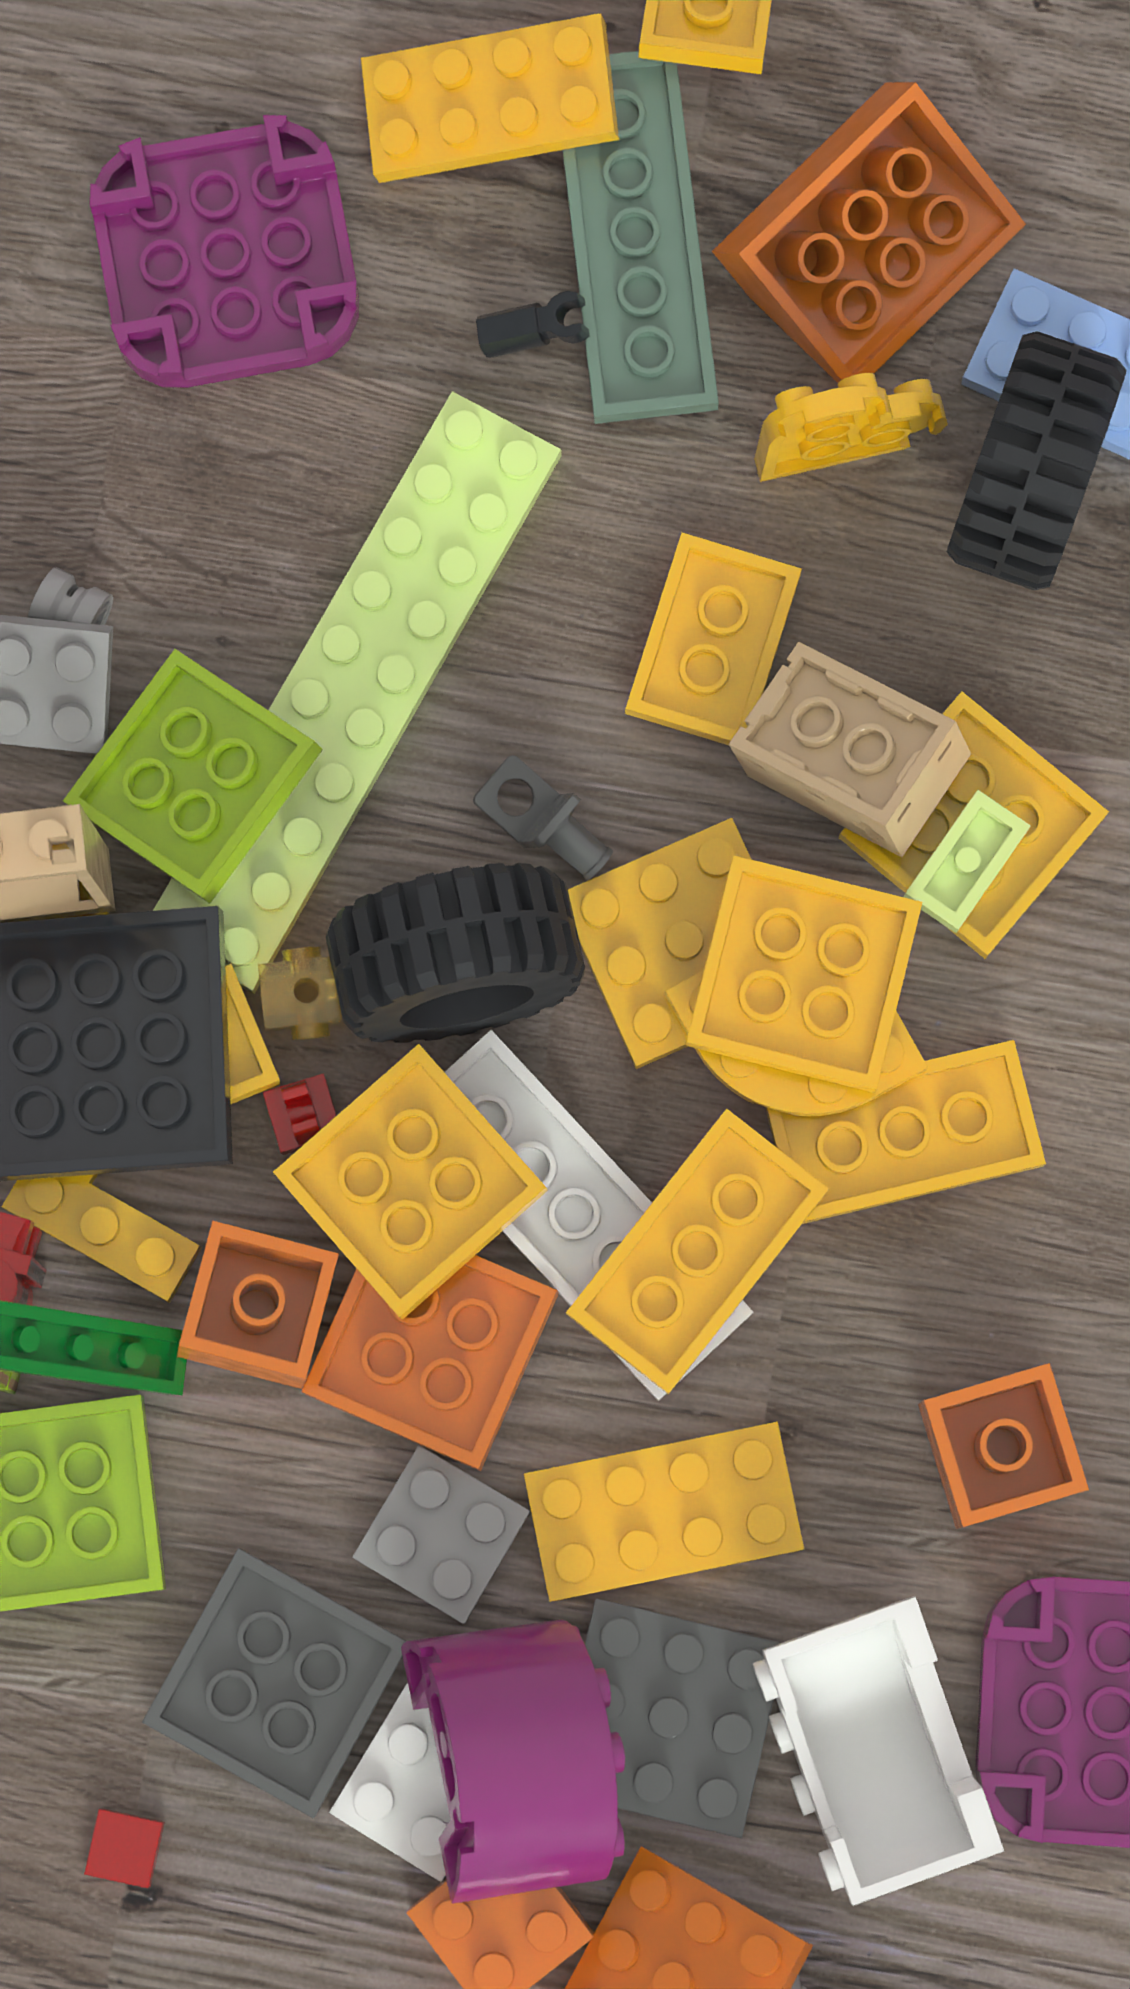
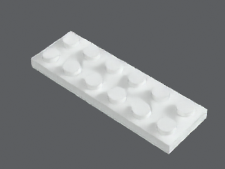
(588, 1196)

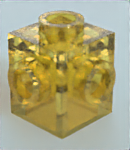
(281, 1007)

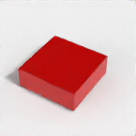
(124, 1848)

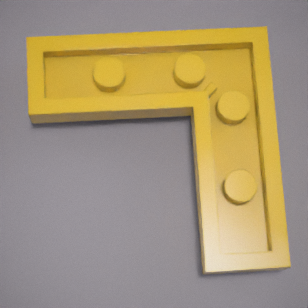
(106, 1230)

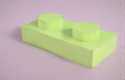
(967, 861)

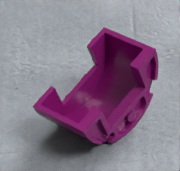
(520, 1757)

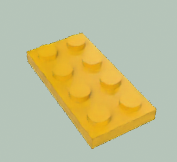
(489, 98)
(930, 1134)
(697, 1251)
(663, 1511)

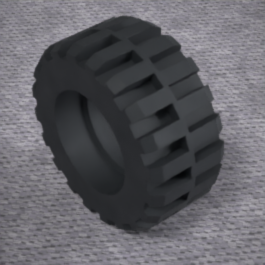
(1036, 460)
(455, 952)

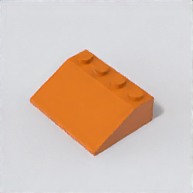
(870, 233)

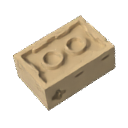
(850, 749)

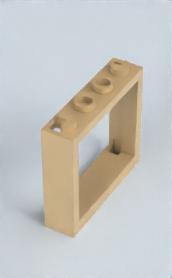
(45, 881)

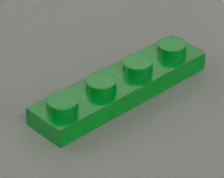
(90, 1349)

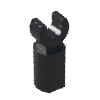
(530, 326)

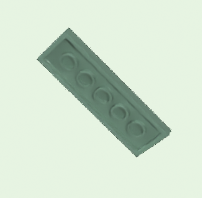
(641, 254)

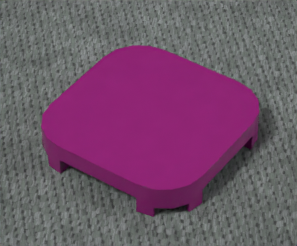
(225, 254)
(1057, 1711)

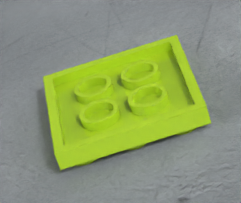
(193, 775)
(77, 1504)

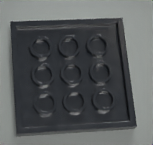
(114, 1044)

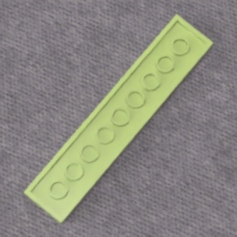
(379, 657)

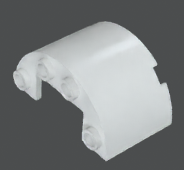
(877, 1752)

